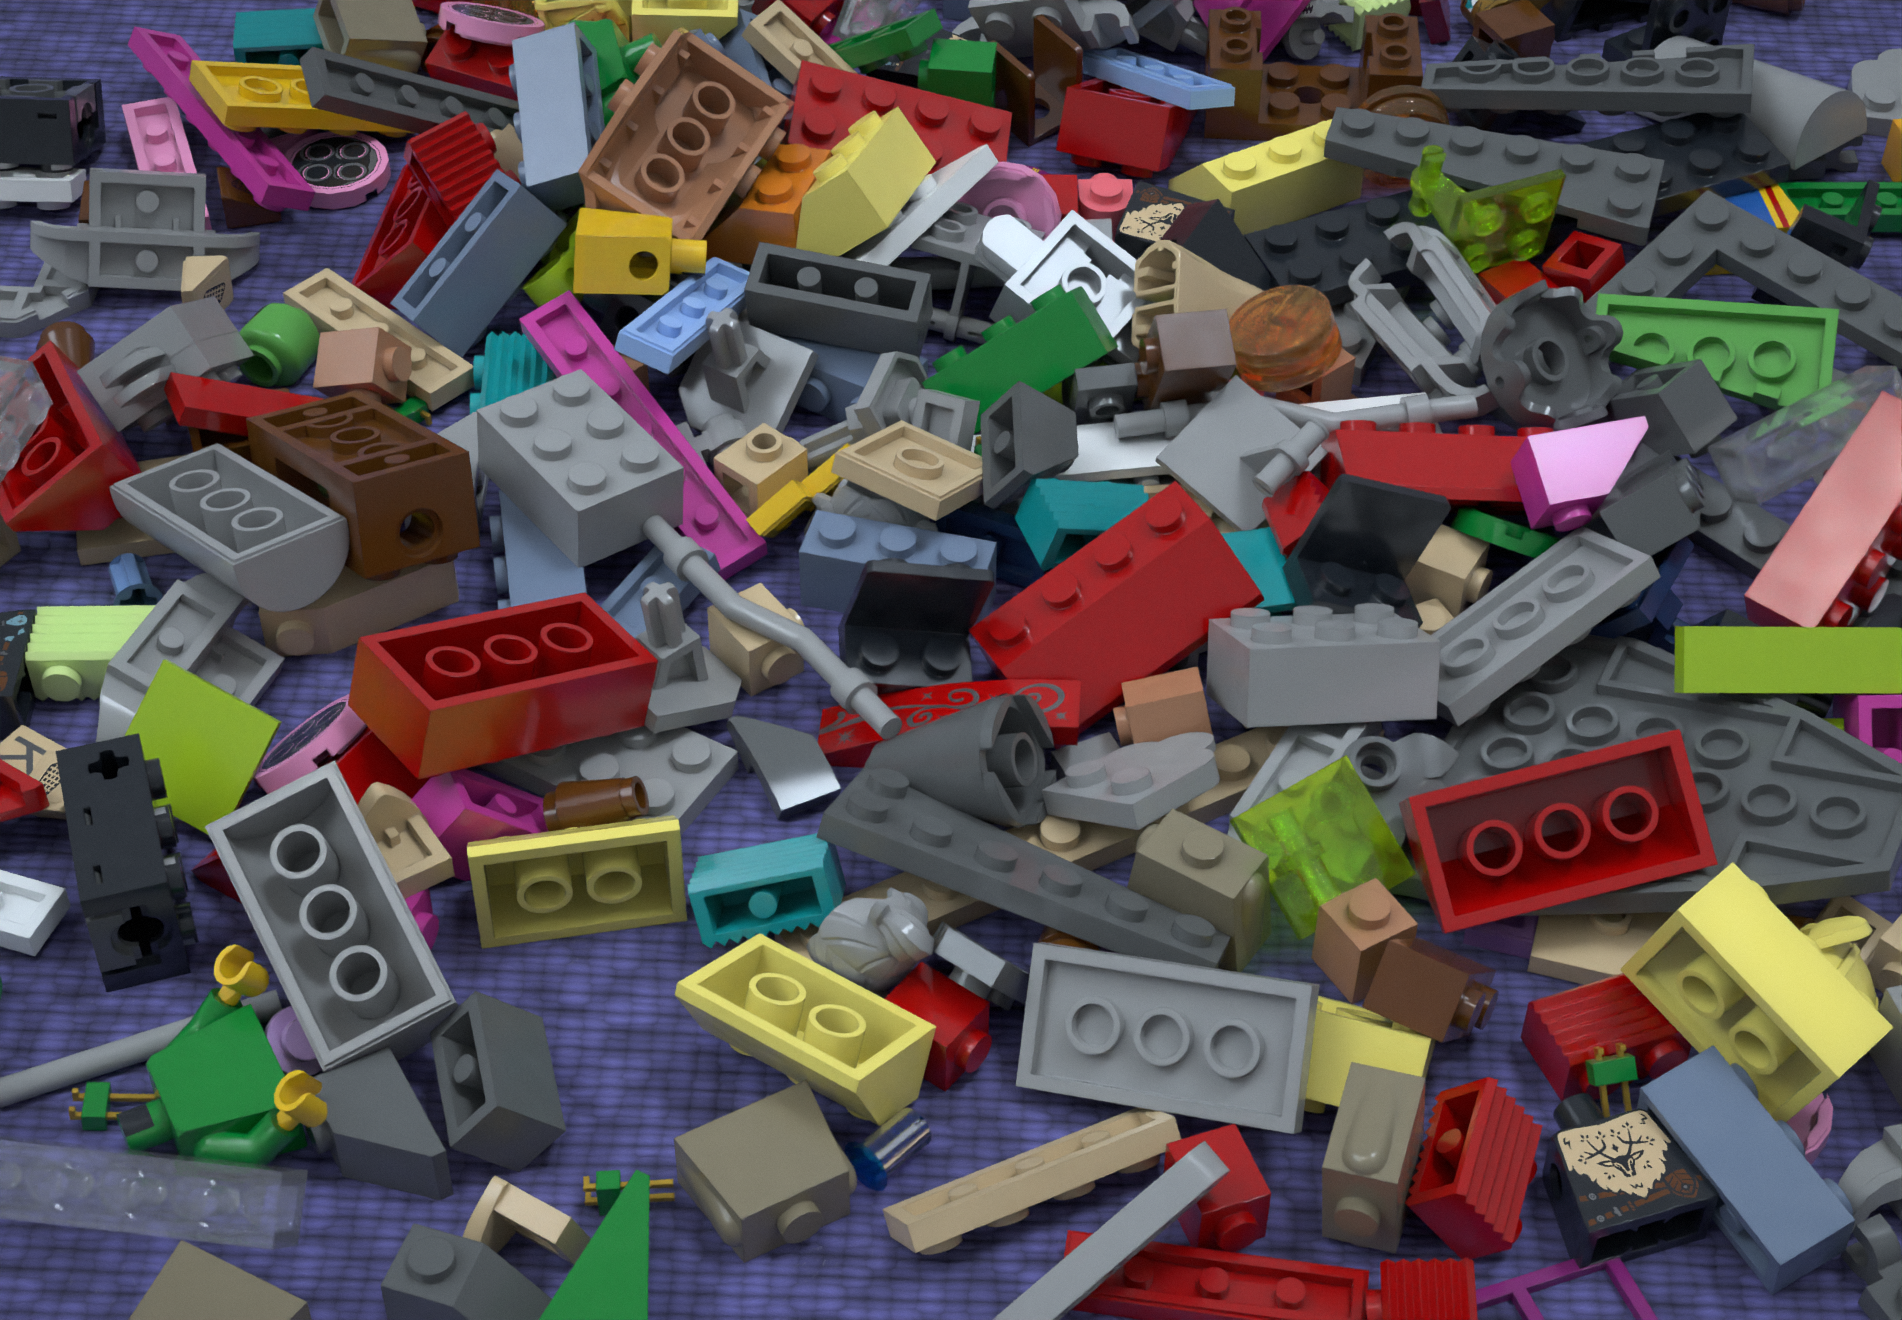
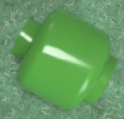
(282, 345)

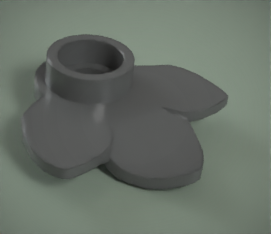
(1409, 768)

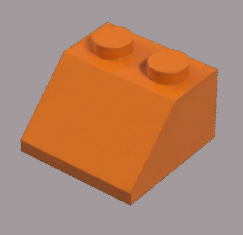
(769, 208)

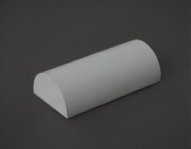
(1792, 110)
(239, 526)
(333, 920)

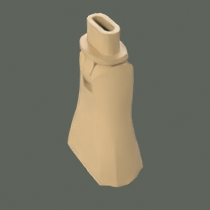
(1181, 284)

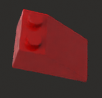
(1121, 128)

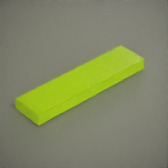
(1788, 659)

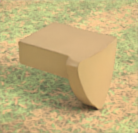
(405, 839)
(510, 1210)

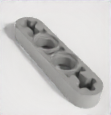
(1120, 1237)

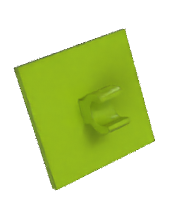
(203, 741)

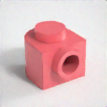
(1104, 198)

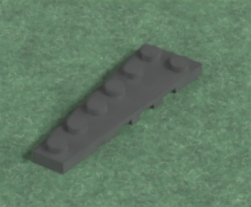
(1705, 81)
(1602, 188)
(951, 848)

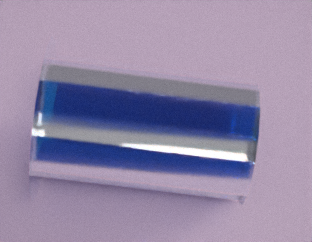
(888, 1148)

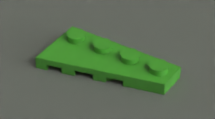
(1749, 348)

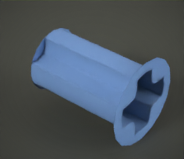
(132, 581)

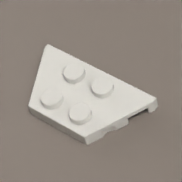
(925, 206)

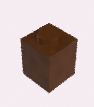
(1518, 26)

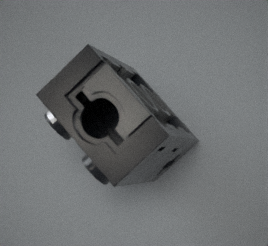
(49, 122)
(123, 862)

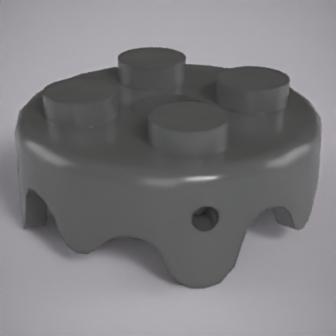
(1573, 346)

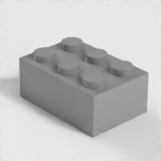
(579, 466)
(1322, 666)

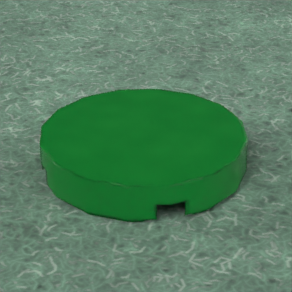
(1502, 532)

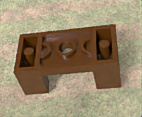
(1274, 95)
(375, 474)

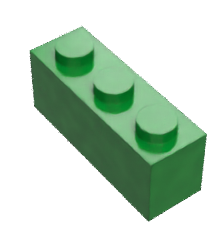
(1037, 351)

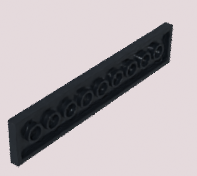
(1698, 154)

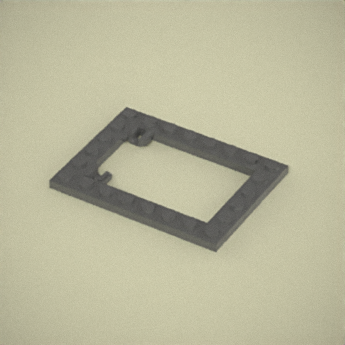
(1794, 273)

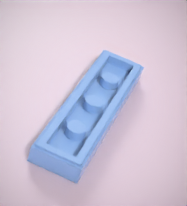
(1157, 79)
(676, 322)

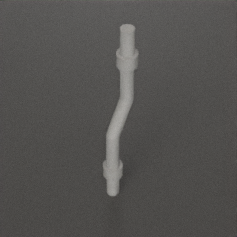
(1176, 414)
(848, 685)

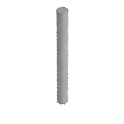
(109, 1056)

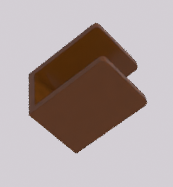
(1018, 89)

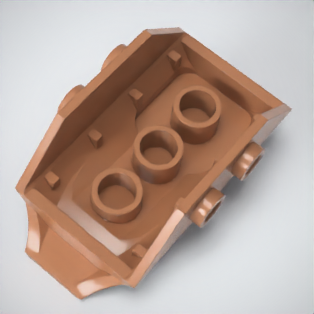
(683, 137)

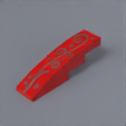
(850, 739)

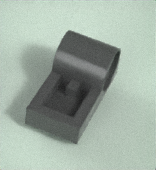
(1100, 392)

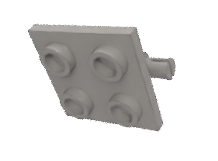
(955, 238)
(1241, 454)

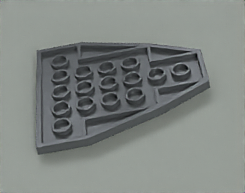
(1777, 785)

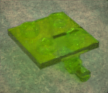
(1488, 223)
(1322, 842)

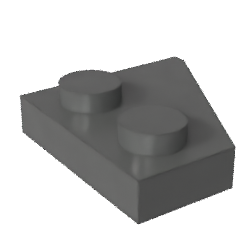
(981, 968)

